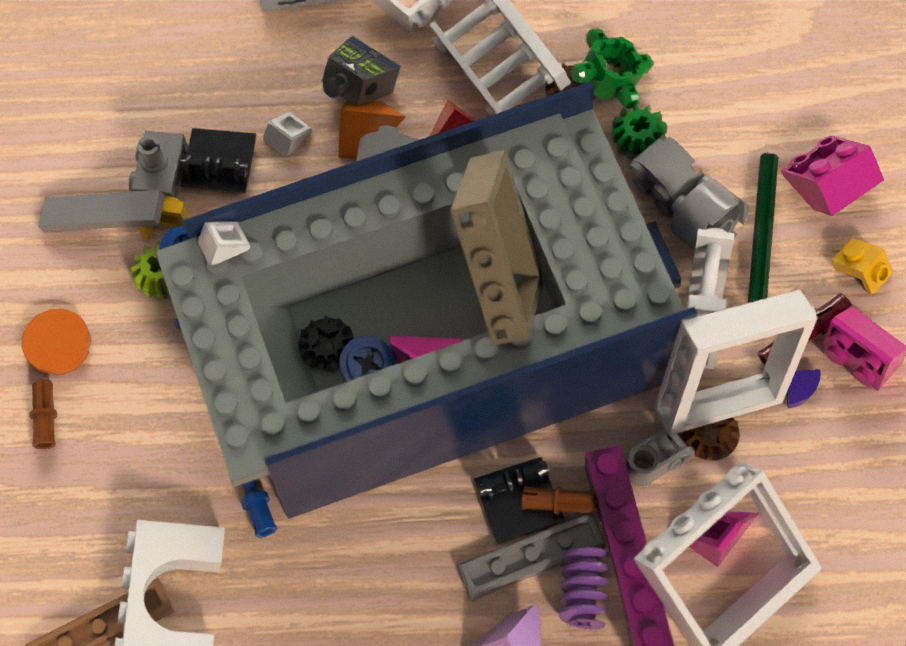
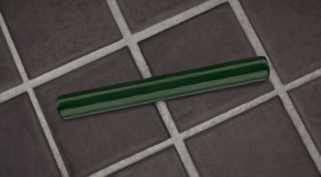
(763, 227)

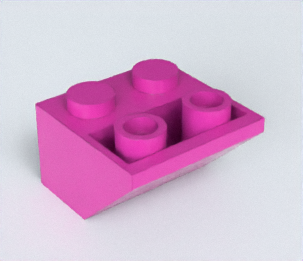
(833, 174)
(863, 348)

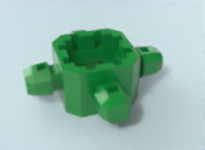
(620, 54)

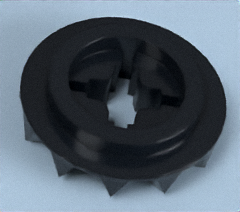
(323, 357)

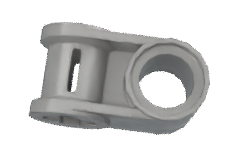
(663, 454)

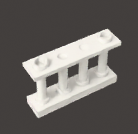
(530, 48)
(709, 274)

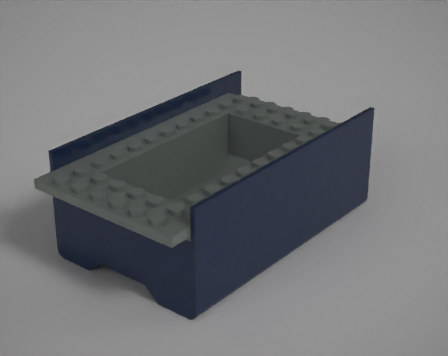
(388, 262)

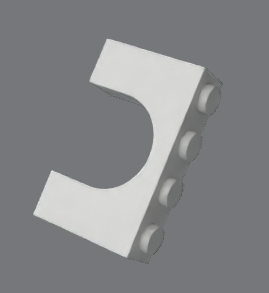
(156, 550)

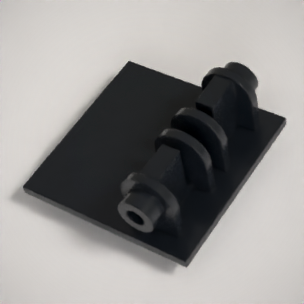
(218, 160)
(502, 500)

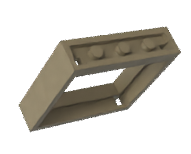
(498, 247)

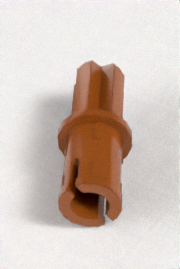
(43, 414)
(558, 500)

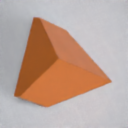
(361, 120)

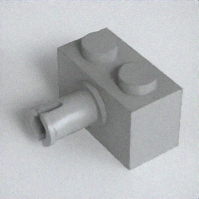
(159, 163)

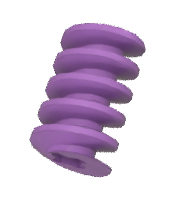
(581, 587)

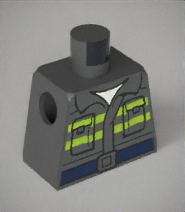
(359, 73)

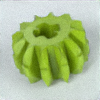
(145, 273)

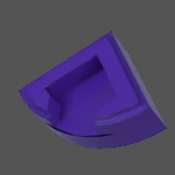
(802, 387)

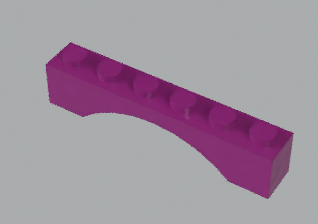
(626, 539)

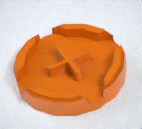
(56, 341)

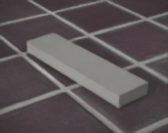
(101, 211)
(528, 556)

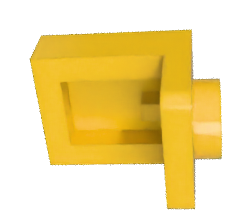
(172, 215)
(865, 263)

